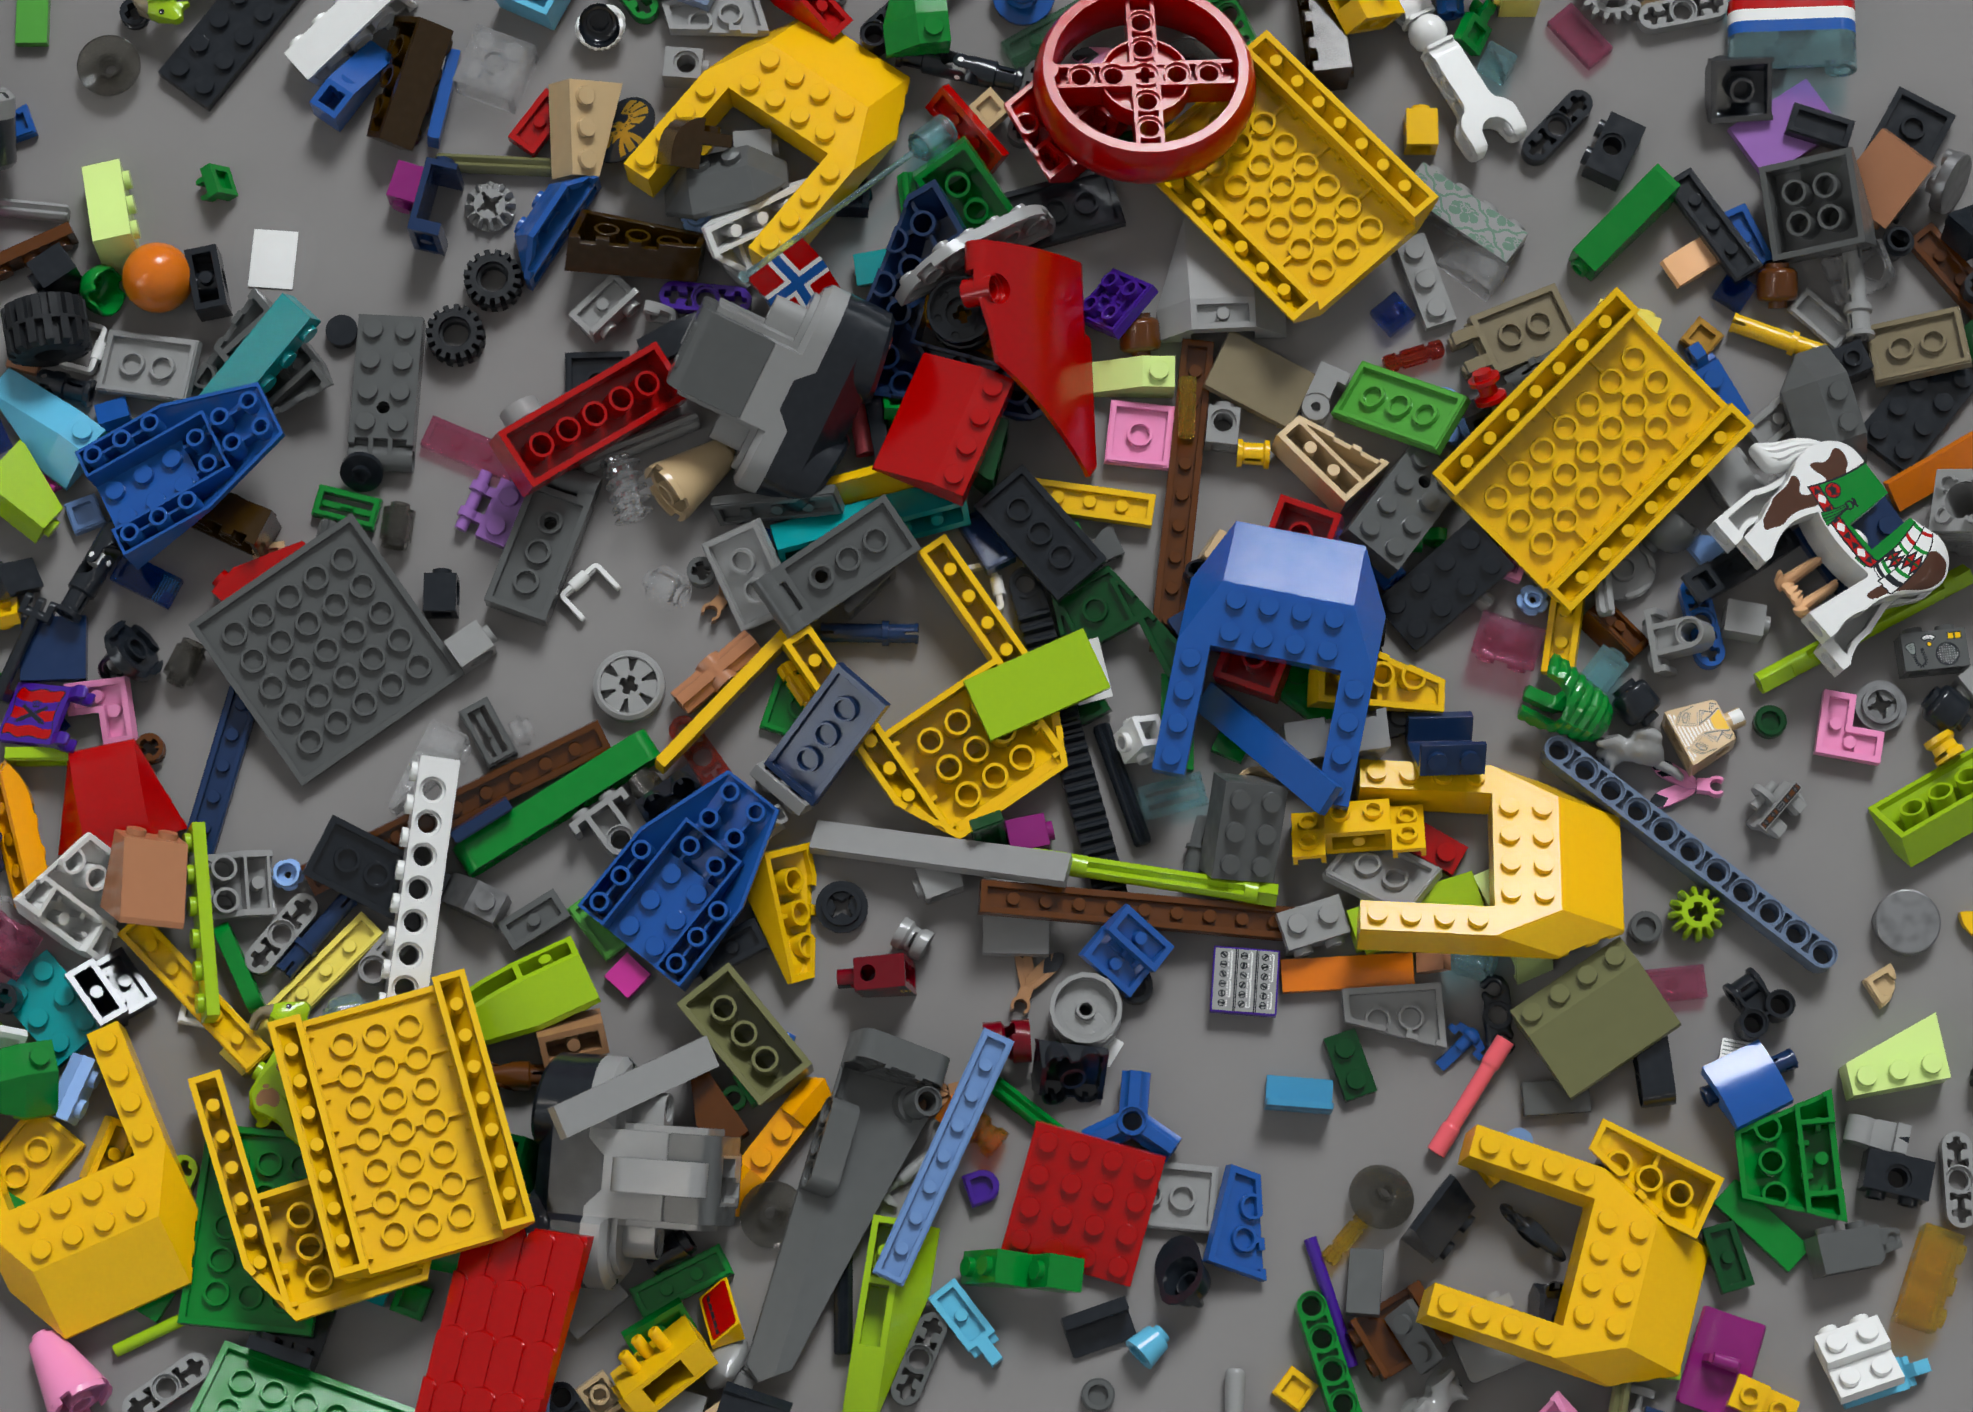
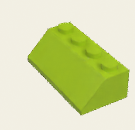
(1928, 811)

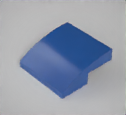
(1126, 950)
(1747, 1085)

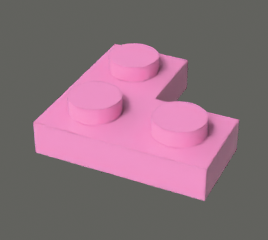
(114, 707)
(1837, 735)

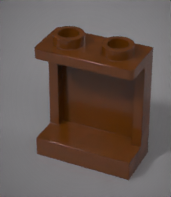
(1377, 1340)

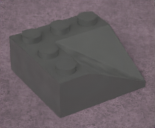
(1816, 207)

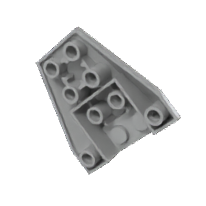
(1212, 294)

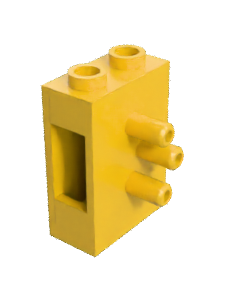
(1365, 15)
(661, 1367)

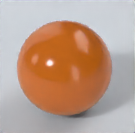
(156, 277)

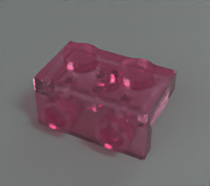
(1507, 641)
(16, 946)

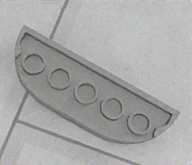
(1020, 226)

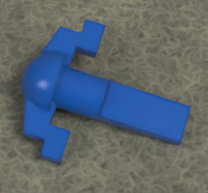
(1470, 1037)

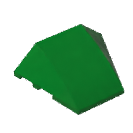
(1794, 1159)

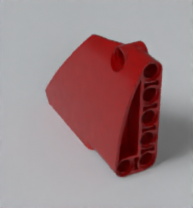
(1038, 332)

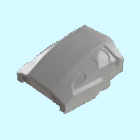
(242, 884)

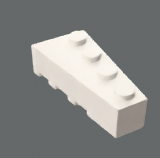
(339, 32)

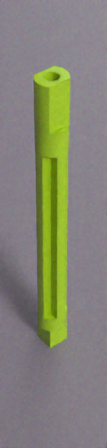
(1805, 659)
(1172, 880)

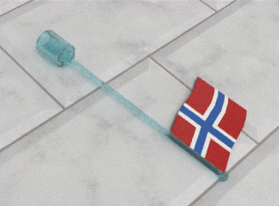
(795, 267)

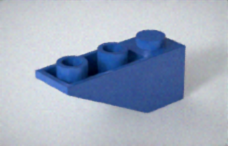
(349, 85)

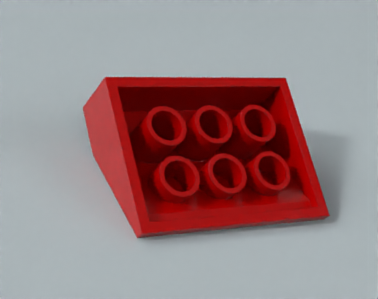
(944, 426)

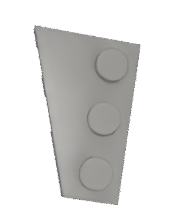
(724, 18)
(1400, 1011)

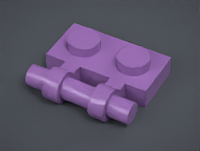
(500, 513)

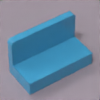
(1298, 1094)

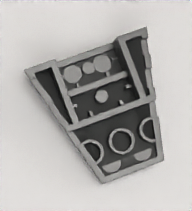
(293, 385)

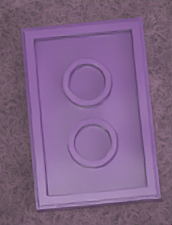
(1765, 140)

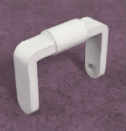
(96, 355)
(579, 581)
(996, 585)

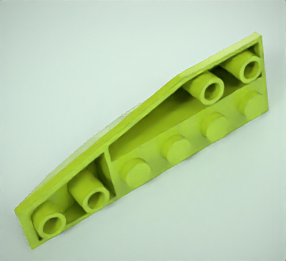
(533, 992)
(885, 1320)

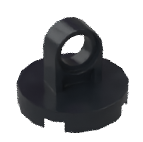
(131, 652)

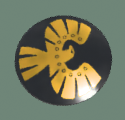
(631, 125)

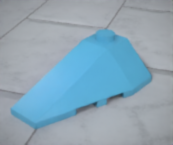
(47, 427)

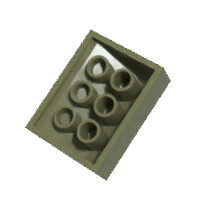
(1595, 1018)

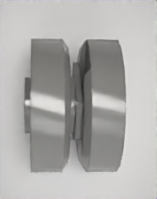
(1085, 992)

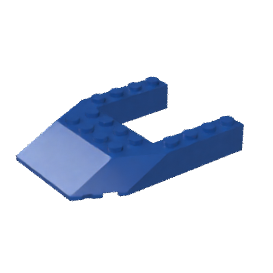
(1283, 603)

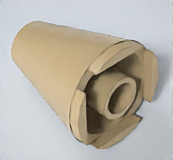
(689, 477)

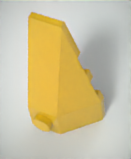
(1394, 687)
(784, 908)
(1666, 1182)

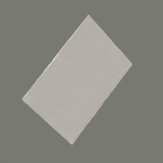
(273, 259)

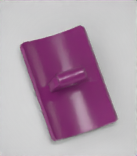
(1718, 1353)

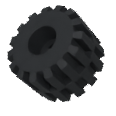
(46, 329)

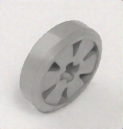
(647, 678)

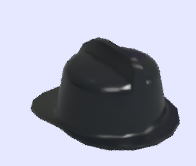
(1182, 1273)

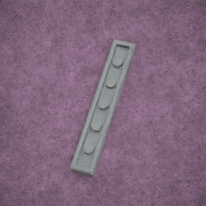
(633, 1087)

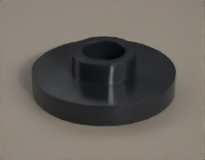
(361, 471)

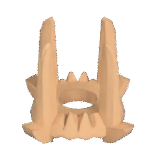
(1786, 583)

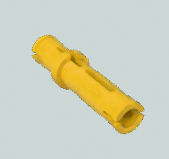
(1771, 335)

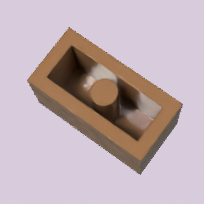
(575, 1034)

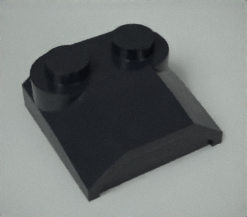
(1738, 89)

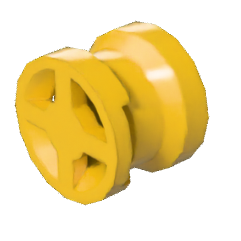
(1944, 747)

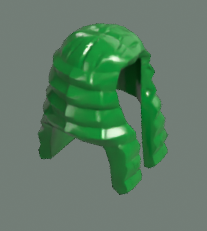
(1583, 707)

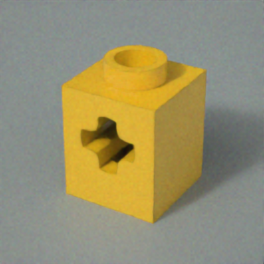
(1420, 130)

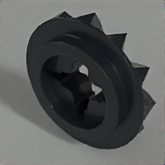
(841, 891)

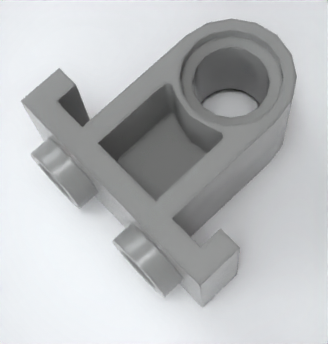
(1672, 639)
(604, 820)

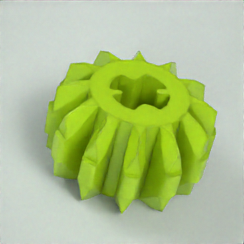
(1704, 905)

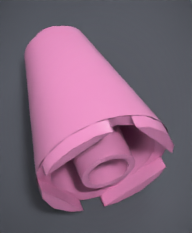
(65, 1375)

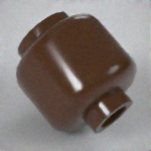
(1777, 285)
(1141, 336)

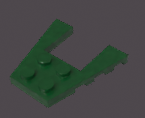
(1105, 610)

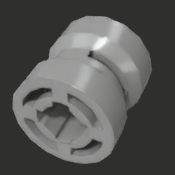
(905, 935)

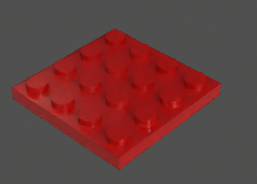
(1084, 1201)

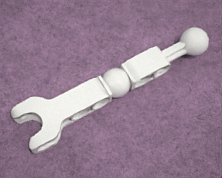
(1459, 82)

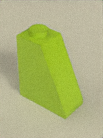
(26, 495)

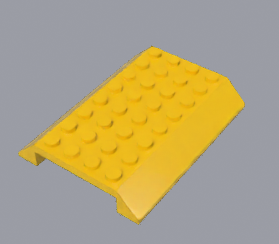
(1304, 191)
(1591, 451)
(401, 1129)

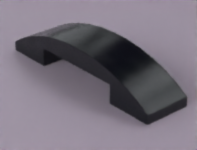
(1731, 570)

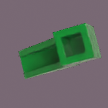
(1022, 1270)

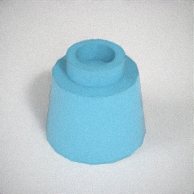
(1148, 1345)

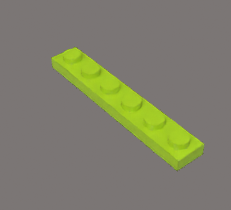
(202, 936)

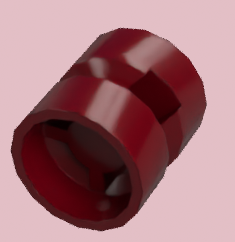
(1020, 1033)

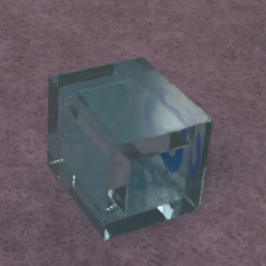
(1605, 668)

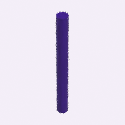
(1326, 1289)

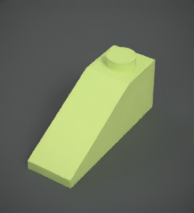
(1135, 377)

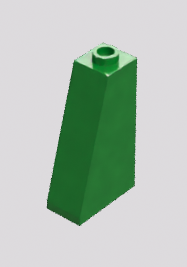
(1624, 223)

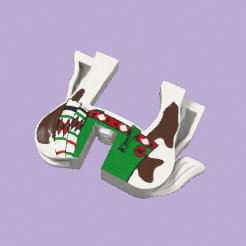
(1825, 493)

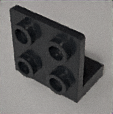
(294, 1349)

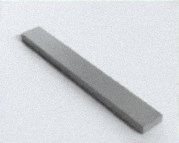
(941, 853)

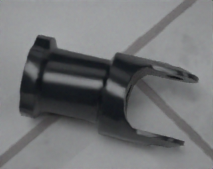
(68, 387)

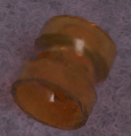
(988, 1136)

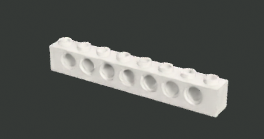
(445, 775)

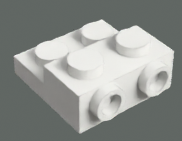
(1858, 1358)

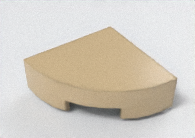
(1881, 985)

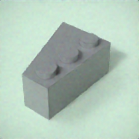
(1311, 737)

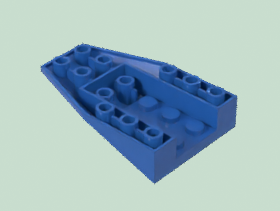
(178, 464)
(685, 877)

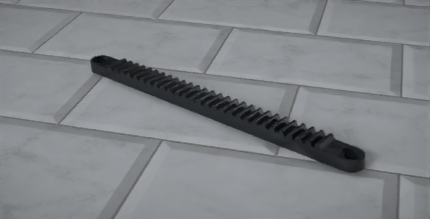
(1079, 777)

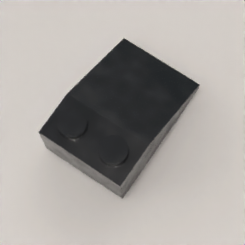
(1440, 1220)

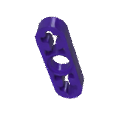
(681, 307)

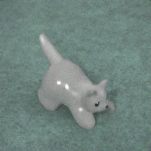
(1641, 747)
(1440, 1392)

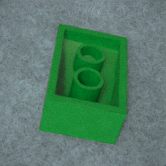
(965, 183)

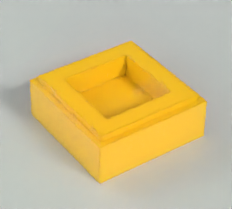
(1294, 1389)

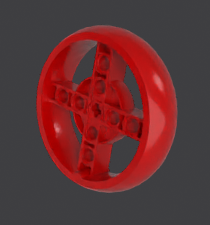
(1154, 82)

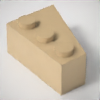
(580, 125)
(1327, 464)

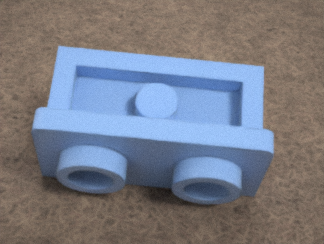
(76, 1086)

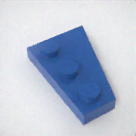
(1236, 1226)

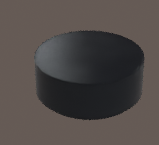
(342, 331)

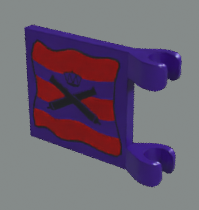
(38, 714)

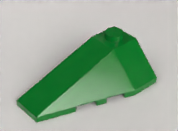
(916, 28)
(29, 1080)

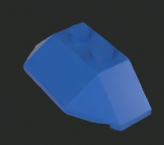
(550, 223)

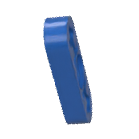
(1686, 602)

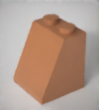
(1891, 176)
(146, 878)

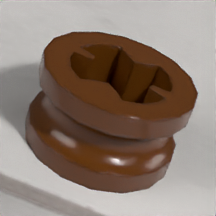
(151, 738)

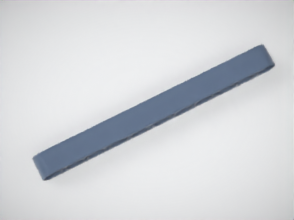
(1705, 856)

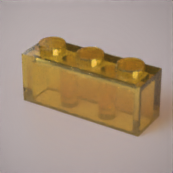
(1929, 1278)

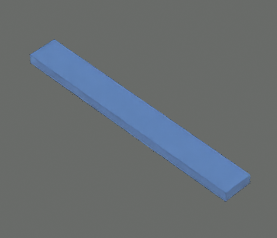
(943, 1157)

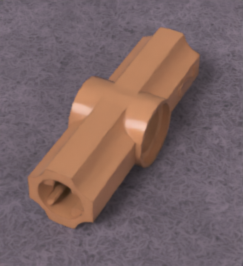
(715, 672)

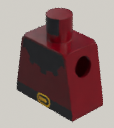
(893, 976)

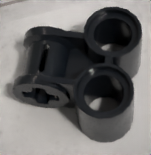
(1755, 1003)

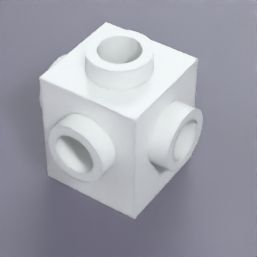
(1138, 739)

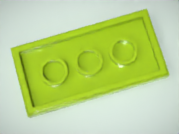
(1036, 684)

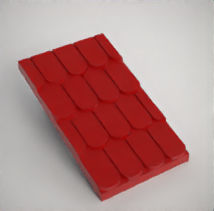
(505, 1324)

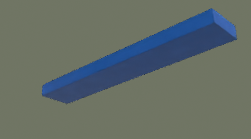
(1268, 749)

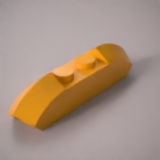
(20, 840)
(782, 1134)

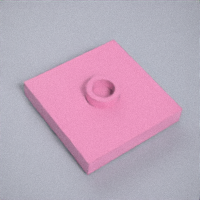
(1139, 435)

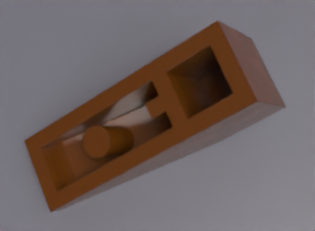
(714, 1109)

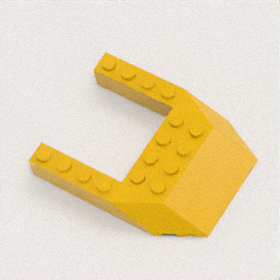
(812, 93)
(940, 755)
(1549, 868)
(280, 1227)
(113, 1234)
(1625, 1284)

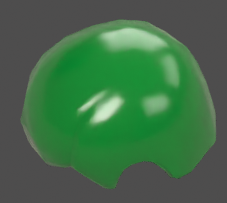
(102, 290)

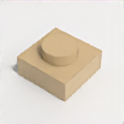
(989, 109)

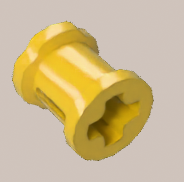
(1253, 453)

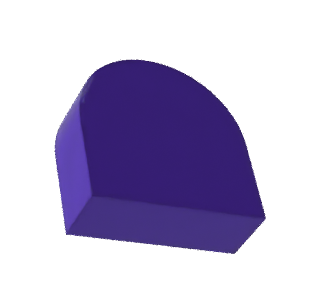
(981, 1187)

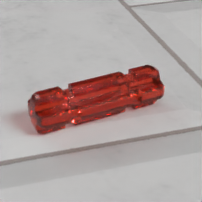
(1414, 356)

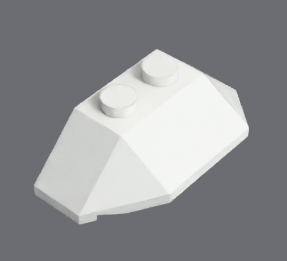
(733, 231)

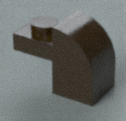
(683, 141)

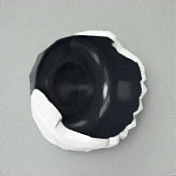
(600, 26)

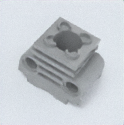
(1953, 510)

